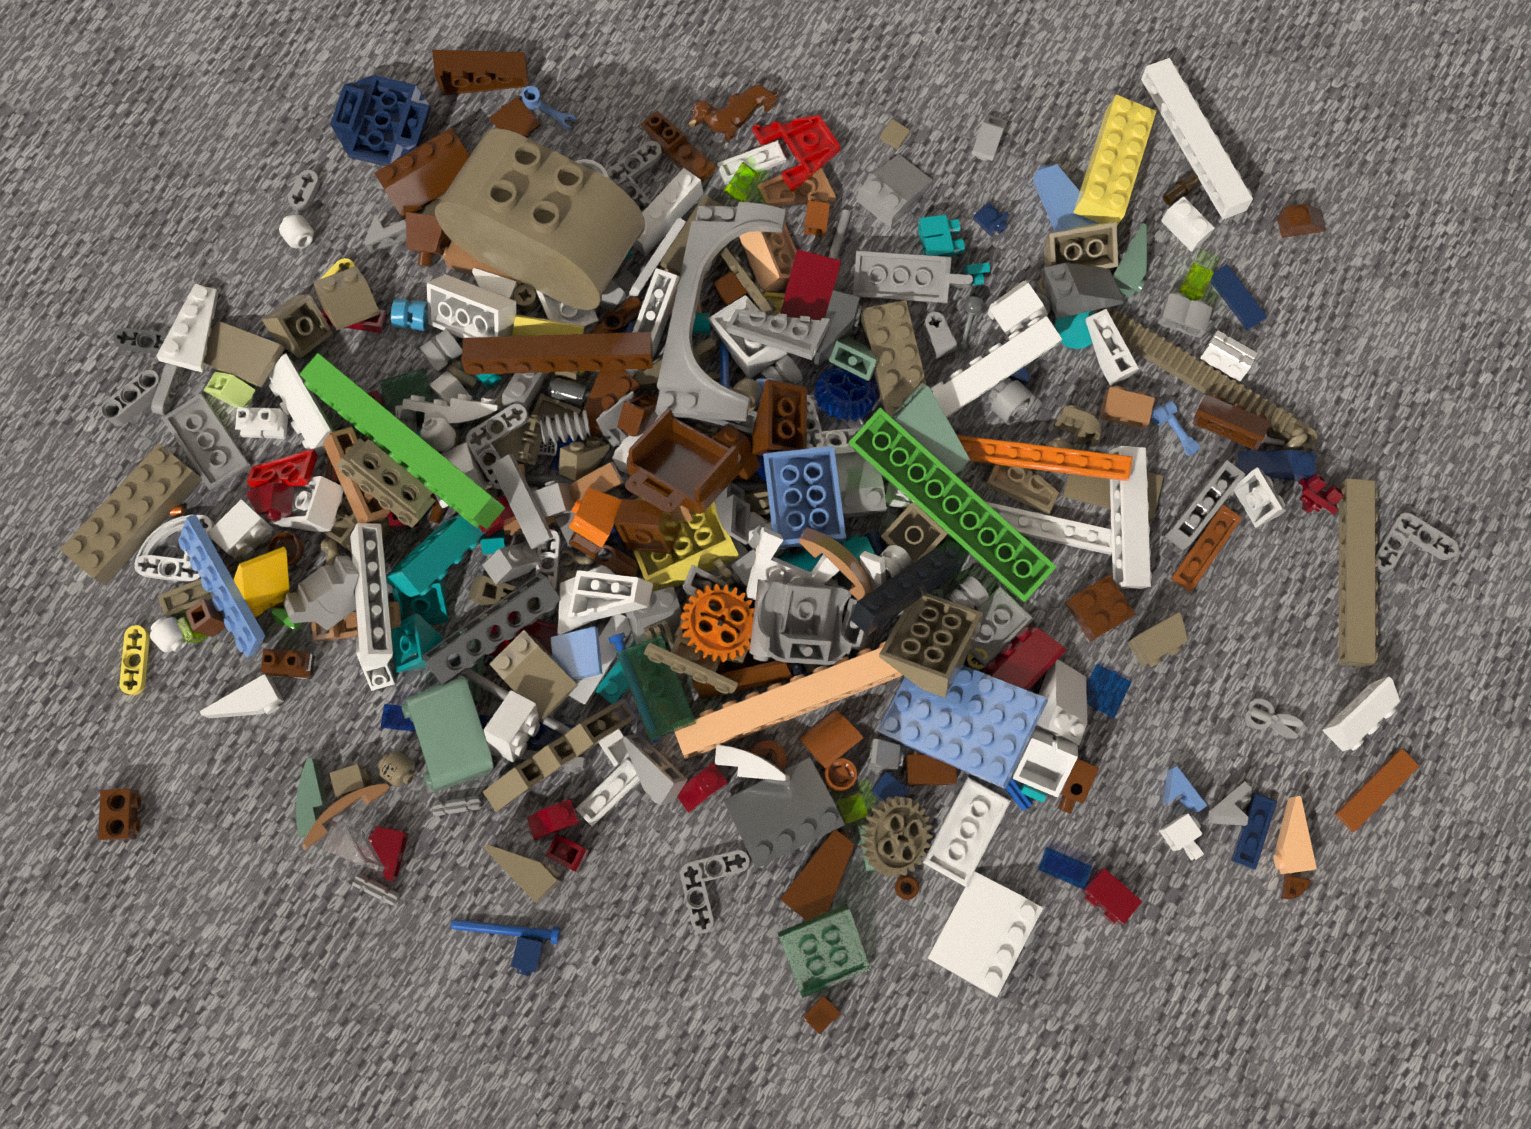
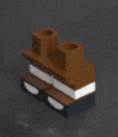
(287, 663)

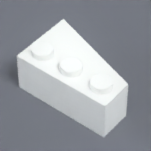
(607, 595)

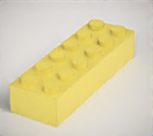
(1115, 161)

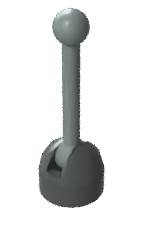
(973, 306)

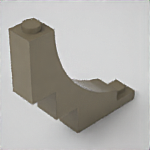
(558, 754)

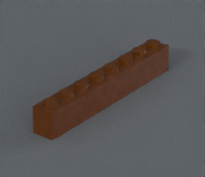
(557, 353)

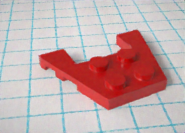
(809, 143)

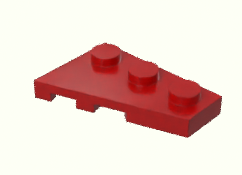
(289, 470)

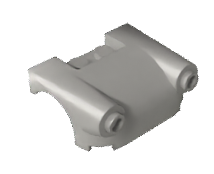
(799, 623)

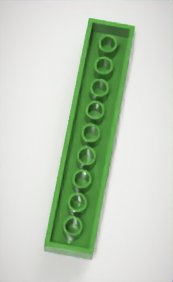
(401, 443)
(952, 505)

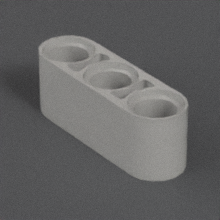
(122, 399)

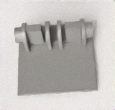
(609, 420)

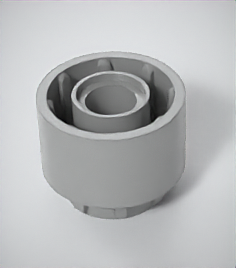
(1010, 400)

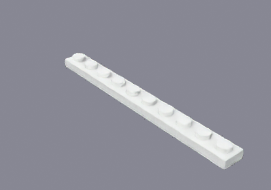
(1036, 525)

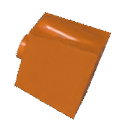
(595, 515)

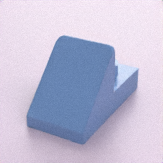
(1178, 785)

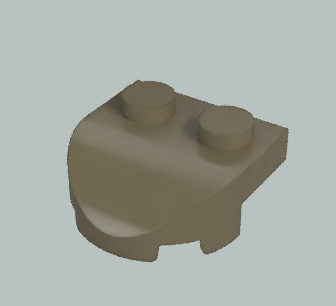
(1080, 423)

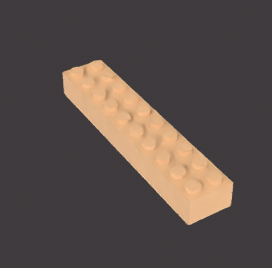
(785, 701)

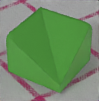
(283, 619)

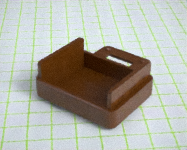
(680, 465)

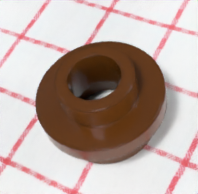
(914, 887)

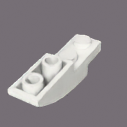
(460, 408)

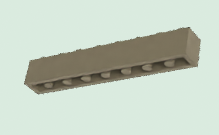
(1357, 573)

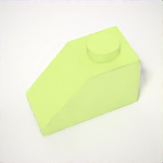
(230, 390)

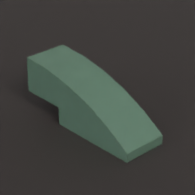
(310, 797)

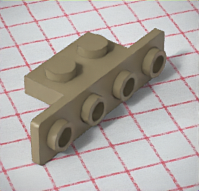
(683, 659)

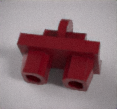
(1315, 498)

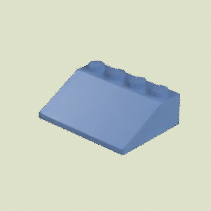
(804, 494)

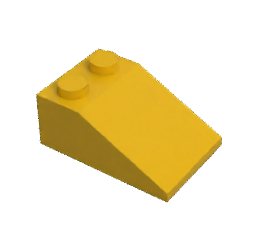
(264, 581)

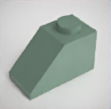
(854, 357)

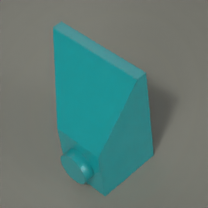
(411, 642)

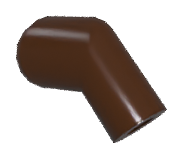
(437, 512)

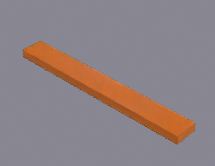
(1047, 458)

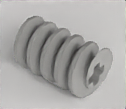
(565, 427)

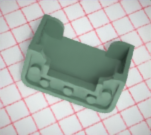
(449, 734)

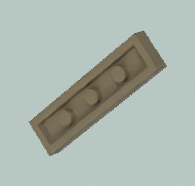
(184, 597)

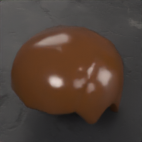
(292, 544)

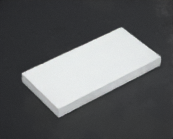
(966, 831)

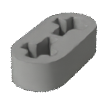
(305, 190)

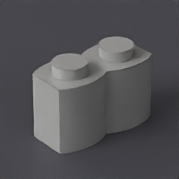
(1185, 315)

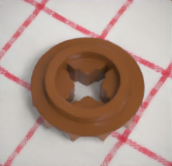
(778, 753)

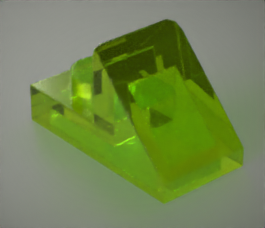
(742, 182)

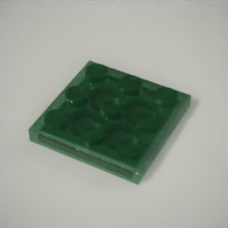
(824, 951)

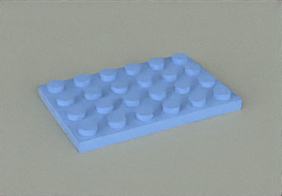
(975, 728)

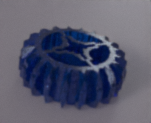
(844, 394)

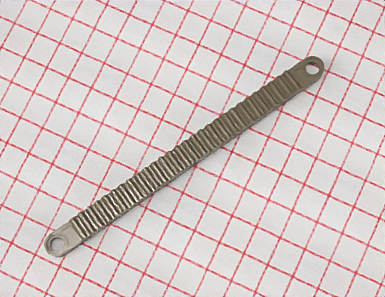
(1202, 376)

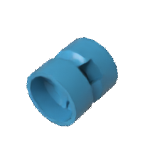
(402, 314)

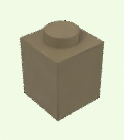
(349, 779)

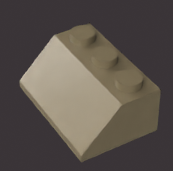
(1084, 245)

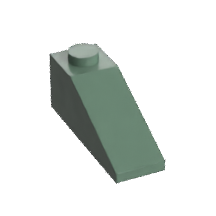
(1133, 265)

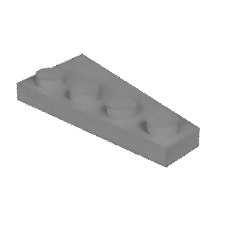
(793, 335)

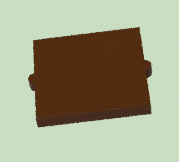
(515, 118)

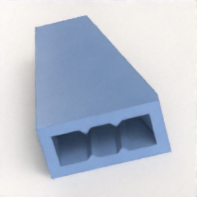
(1059, 198)

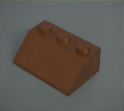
(1231, 421)

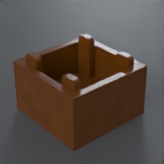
(645, 527)

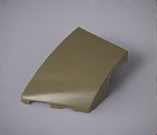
(346, 523)

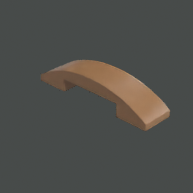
(818, 543)
(348, 626)
(367, 794)

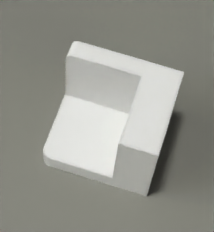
(615, 748)

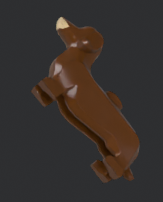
(735, 113)

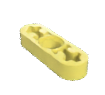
(126, 677)

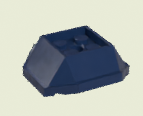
(374, 101)

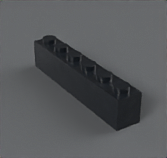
(908, 586)

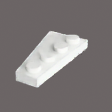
(189, 334)

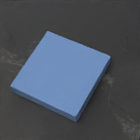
(578, 653)

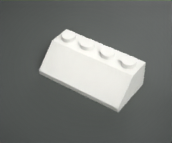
(468, 309)
(301, 404)

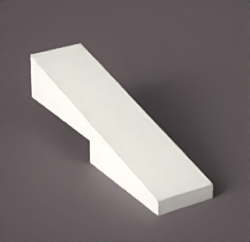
(587, 686)

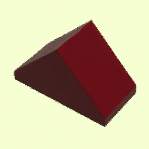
(567, 853)

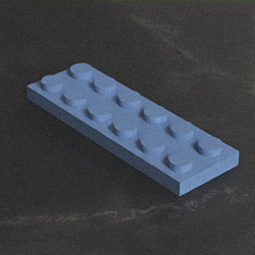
(221, 586)

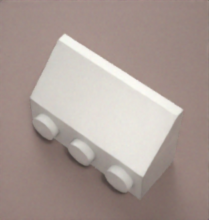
(1363, 714)

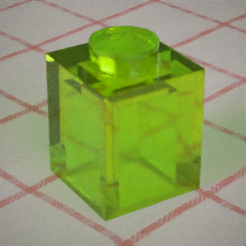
(1195, 282)

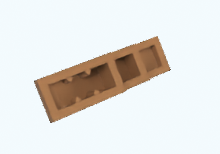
(602, 480)

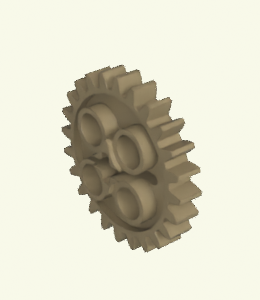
(902, 838)

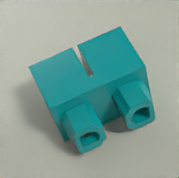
(936, 236)

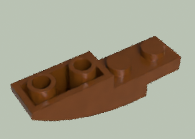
(676, 146)

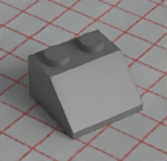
(662, 607)

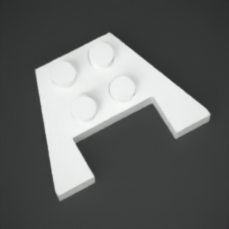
(770, 568)

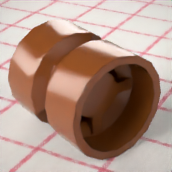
(840, 775)

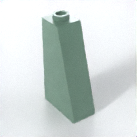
(930, 427)

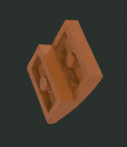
(830, 738)

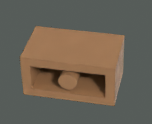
(1127, 407)

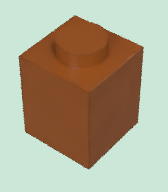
(816, 218)

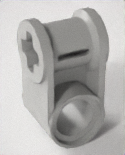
(939, 339)

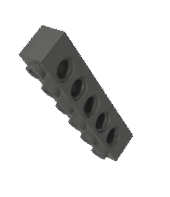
(478, 628)

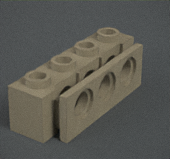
(386, 481)

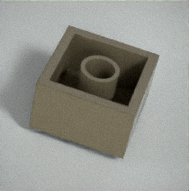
(914, 532)

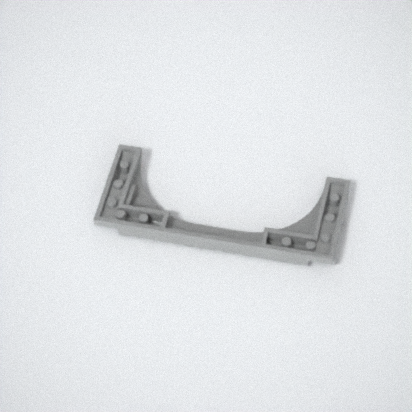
(681, 380)

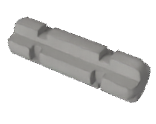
(456, 805)
(376, 889)

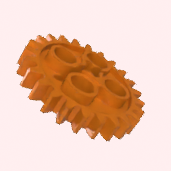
(711, 641)

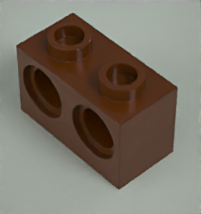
(111, 815)

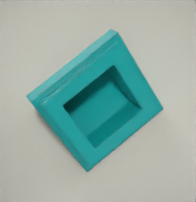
(492, 543)

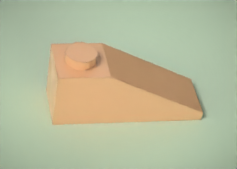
(1294, 845)

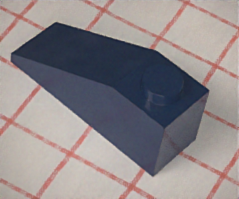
(1279, 463)

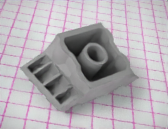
(324, 595)

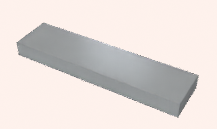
(522, 501)

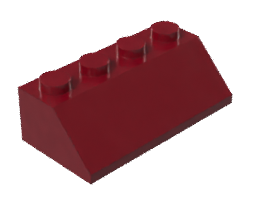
(1025, 658)

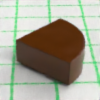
(1294, 886)

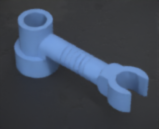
(532, 100)
(1166, 414)

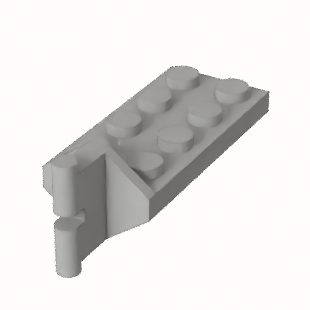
(905, 277)

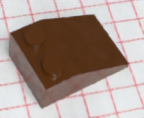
(780, 419)

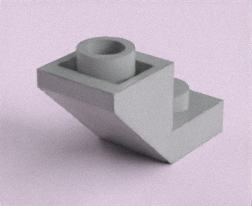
(989, 138)

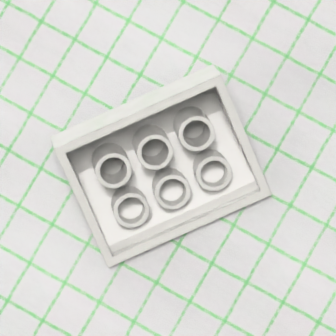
(985, 933)

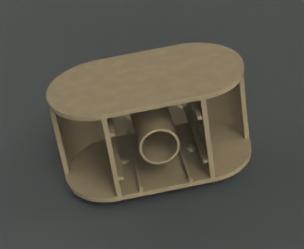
(540, 218)

